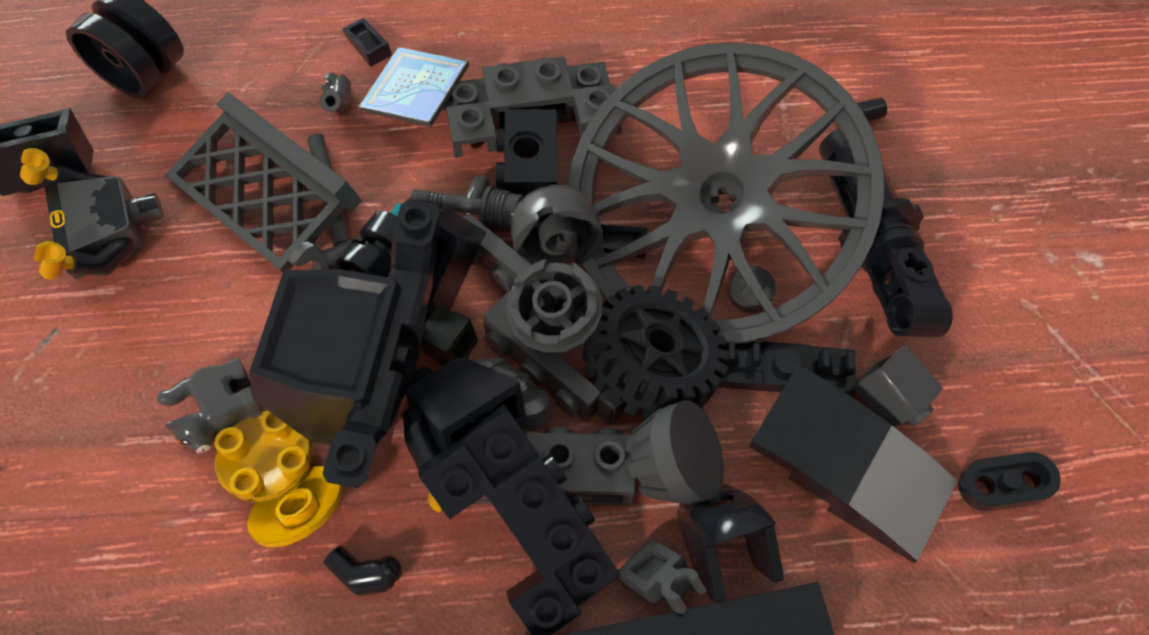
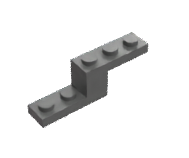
(570, 389)

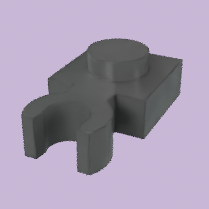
(660, 573)

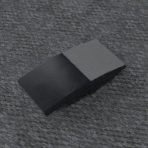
(855, 463)

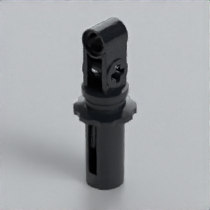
(909, 300)

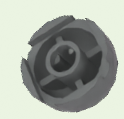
(556, 226)

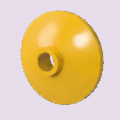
(296, 512)

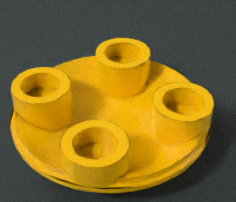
(261, 458)

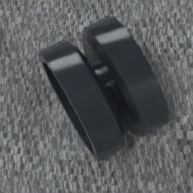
(126, 44)

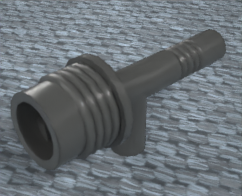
(492, 205)

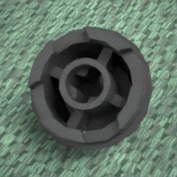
(553, 306)

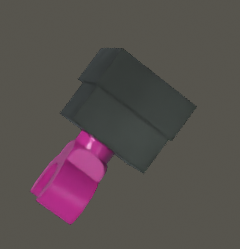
(448, 336)

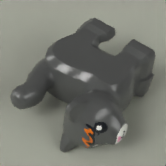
(219, 405)

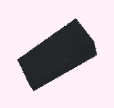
(367, 41)
(620, 236)

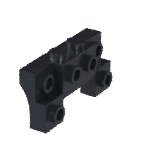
(528, 495)

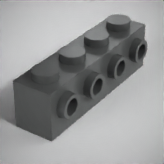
(591, 463)

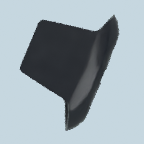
(707, 525)

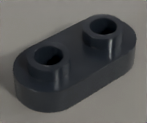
(1005, 481)

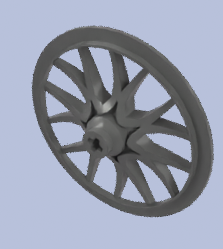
(733, 170)

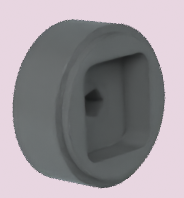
(741, 294)

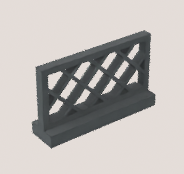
(277, 150)

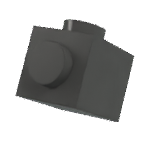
(898, 388)

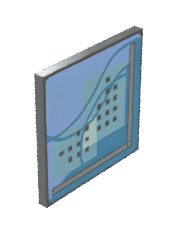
(414, 86)

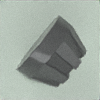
(677, 455)

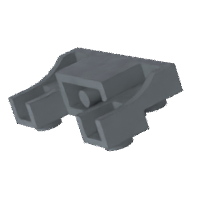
(541, 84)

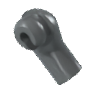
(336, 93)

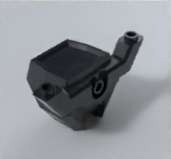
(348, 349)

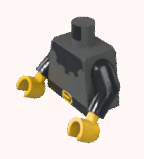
(90, 218)

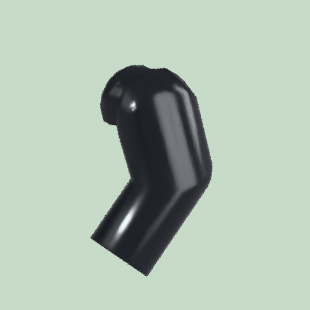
(366, 576)

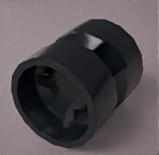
(373, 252)

